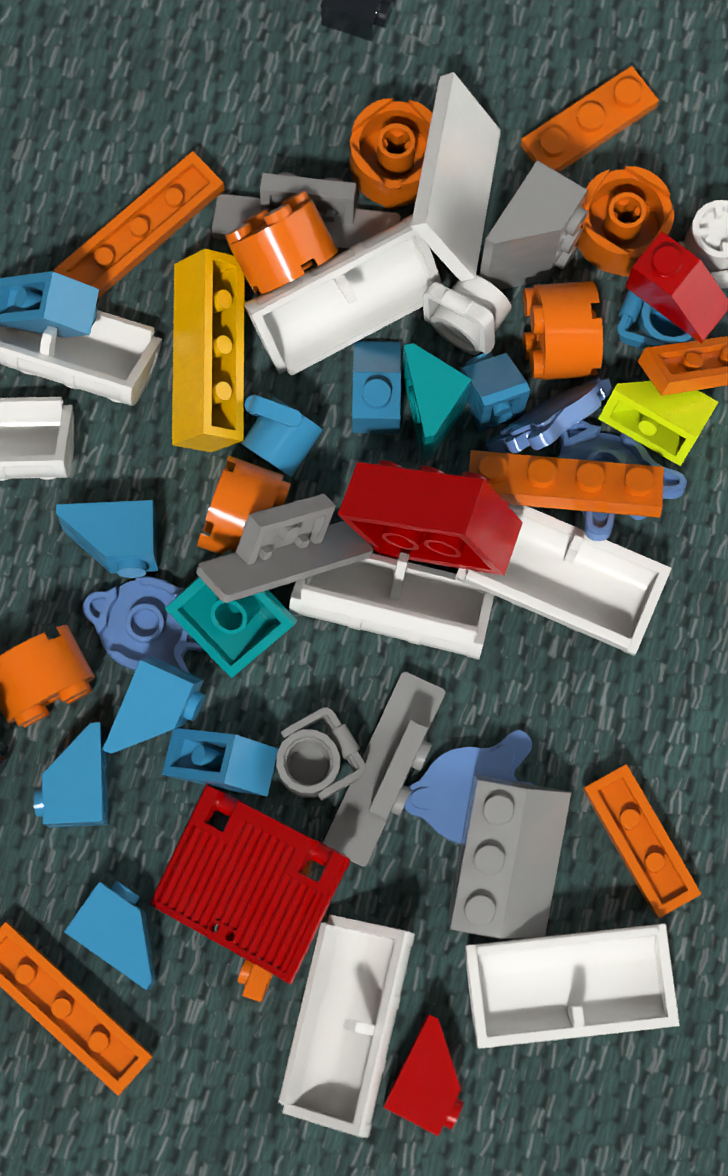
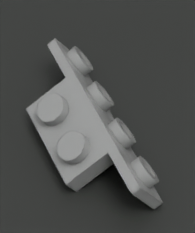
(330, 195)
(283, 548)
(390, 755)

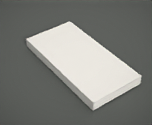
(456, 178)

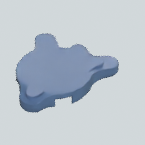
(552, 417)
(587, 443)
(137, 625)
(445, 788)

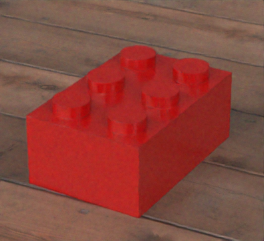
(431, 516)

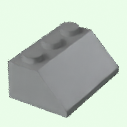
(535, 230)
(508, 859)

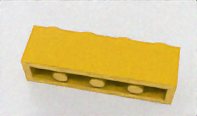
(208, 352)

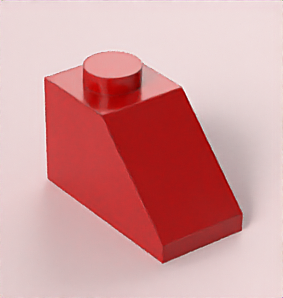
(678, 287)
(427, 1082)

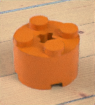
(384, 129)
(630, 195)
(281, 243)
(564, 330)
(240, 492)
(41, 674)

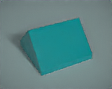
(435, 397)
(232, 630)

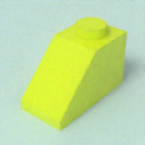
(659, 422)

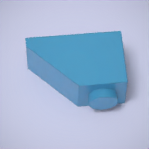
(47, 300)
(376, 387)
(496, 390)
(115, 534)
(155, 703)
(220, 761)
(76, 783)
(116, 932)

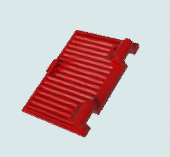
(249, 883)

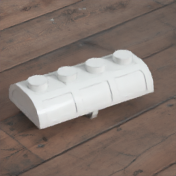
(344, 298)
(108, 362)
(36, 438)
(577, 581)
(399, 602)
(571, 986)
(345, 1024)

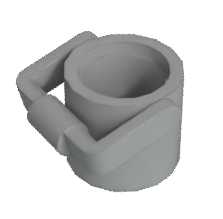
(311, 760)

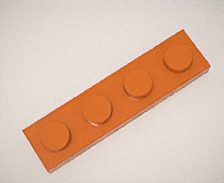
(143, 225)
(572, 483)
(69, 1012)

